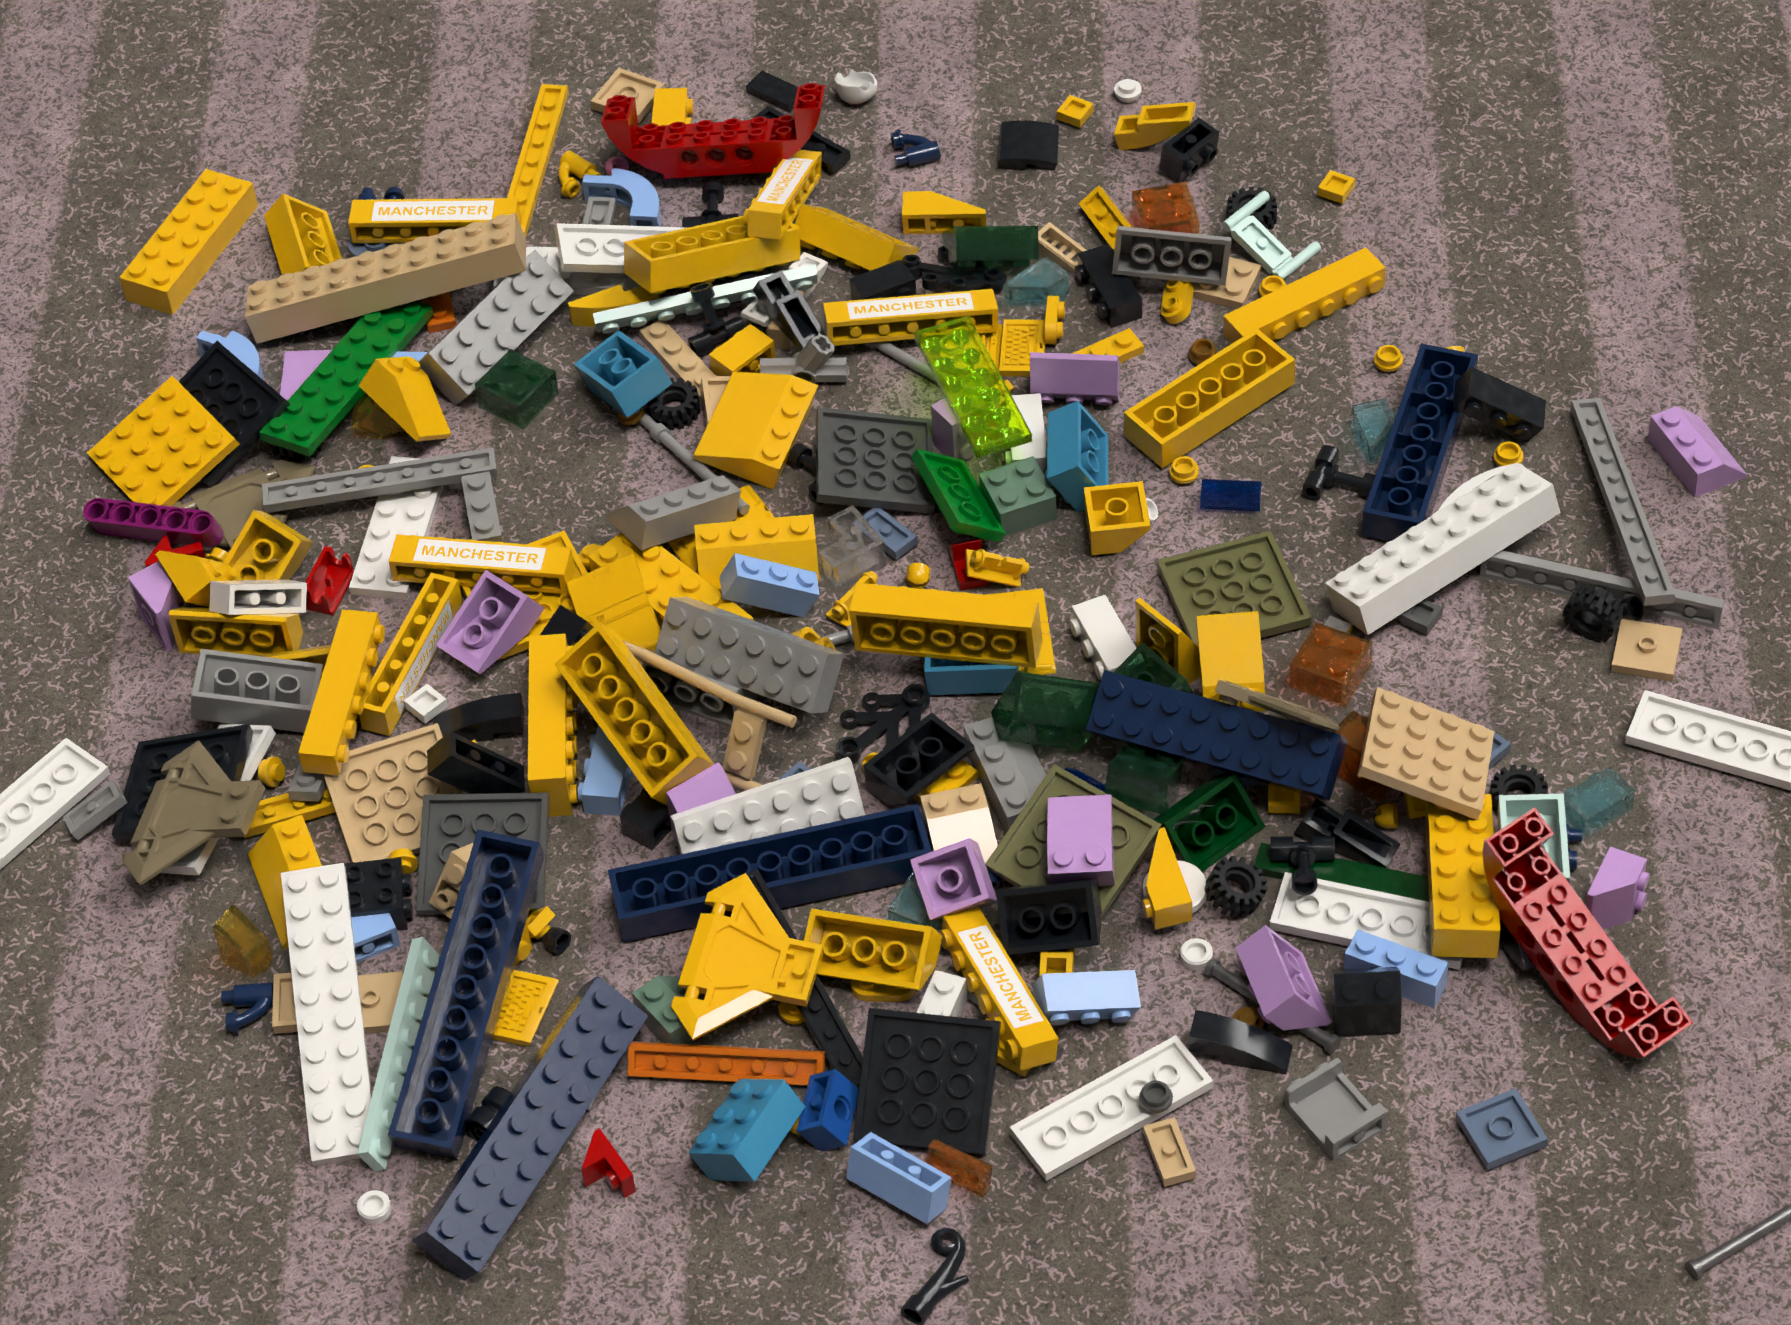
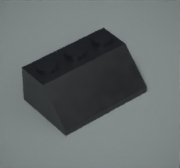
(915, 760)
(1050, 916)

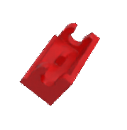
(328, 582)

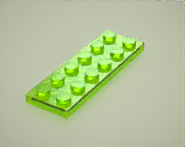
(973, 387)

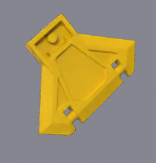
(741, 961)

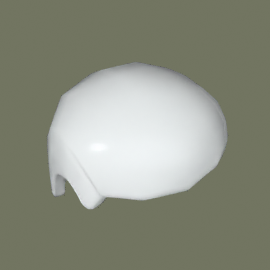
(856, 87)

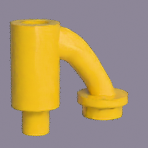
(578, 166)

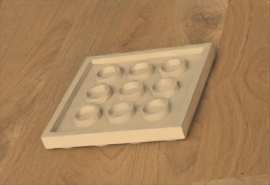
(1426, 753)
(383, 794)

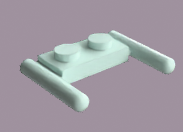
(1262, 243)

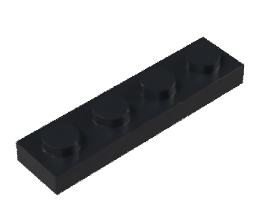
(833, 155)

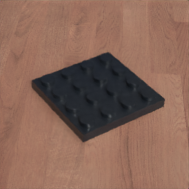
(235, 399)
(226, 745)
(927, 1079)

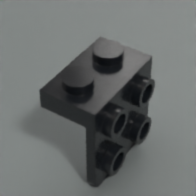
(380, 889)

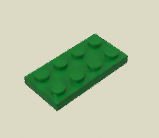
(958, 495)

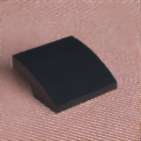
(1028, 143)

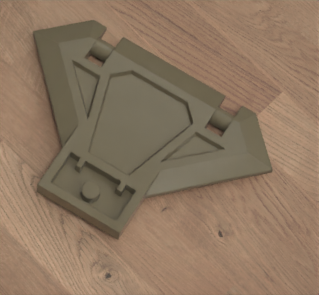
(237, 498)
(1232, 693)
(189, 812)

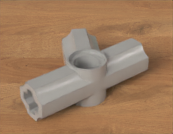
(811, 363)

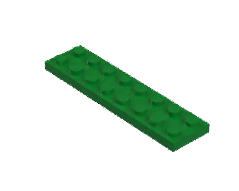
(335, 382)

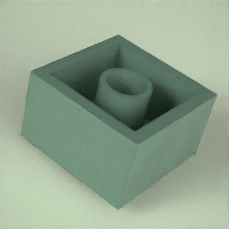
(1019, 495)

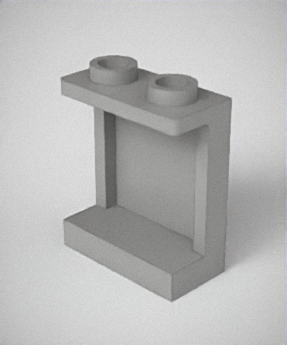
(1334, 1110)

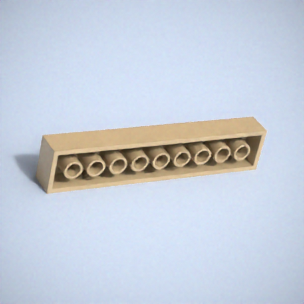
(386, 278)

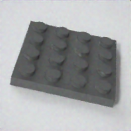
(868, 460)
(453, 821)

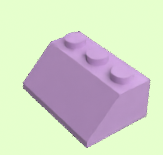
(1075, 377)
(1693, 451)
(1281, 982)

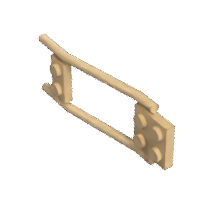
(747, 723)

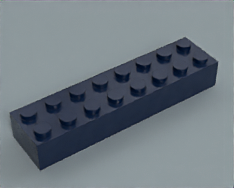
(1417, 445)
(1217, 735)

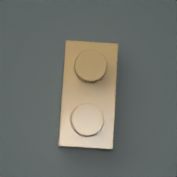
(1169, 1151)

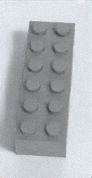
(494, 327)
(749, 654)

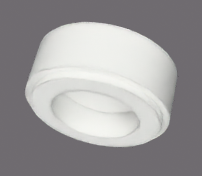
(1196, 954)
(374, 1207)

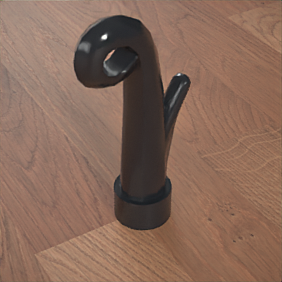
(921, 1305)

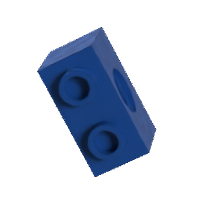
(828, 1110)

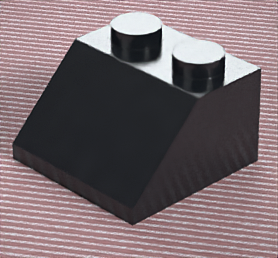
(1366, 1000)

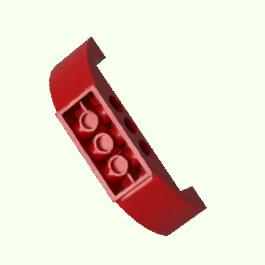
(711, 146)
(1571, 945)

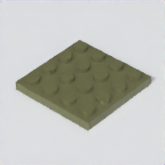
(1235, 579)
(1023, 850)

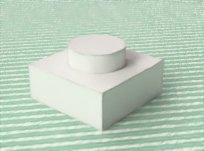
(426, 703)

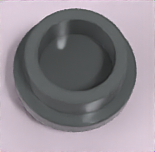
(1155, 1096)

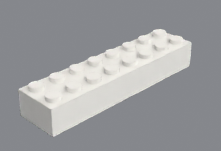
(1442, 548)

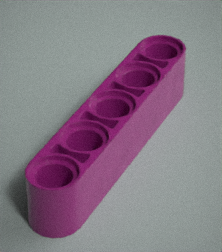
(152, 522)

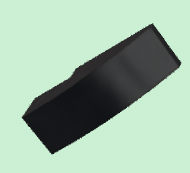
(787, 309)
(484, 717)
(1353, 835)
(1238, 1043)

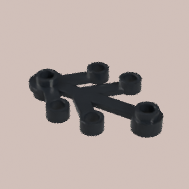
(953, 275)
(882, 720)

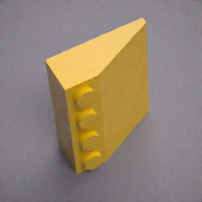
(756, 425)

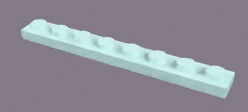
(667, 307)
(401, 1037)

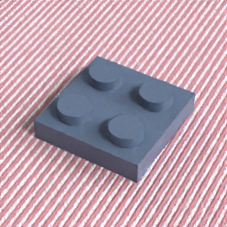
(1501, 1129)

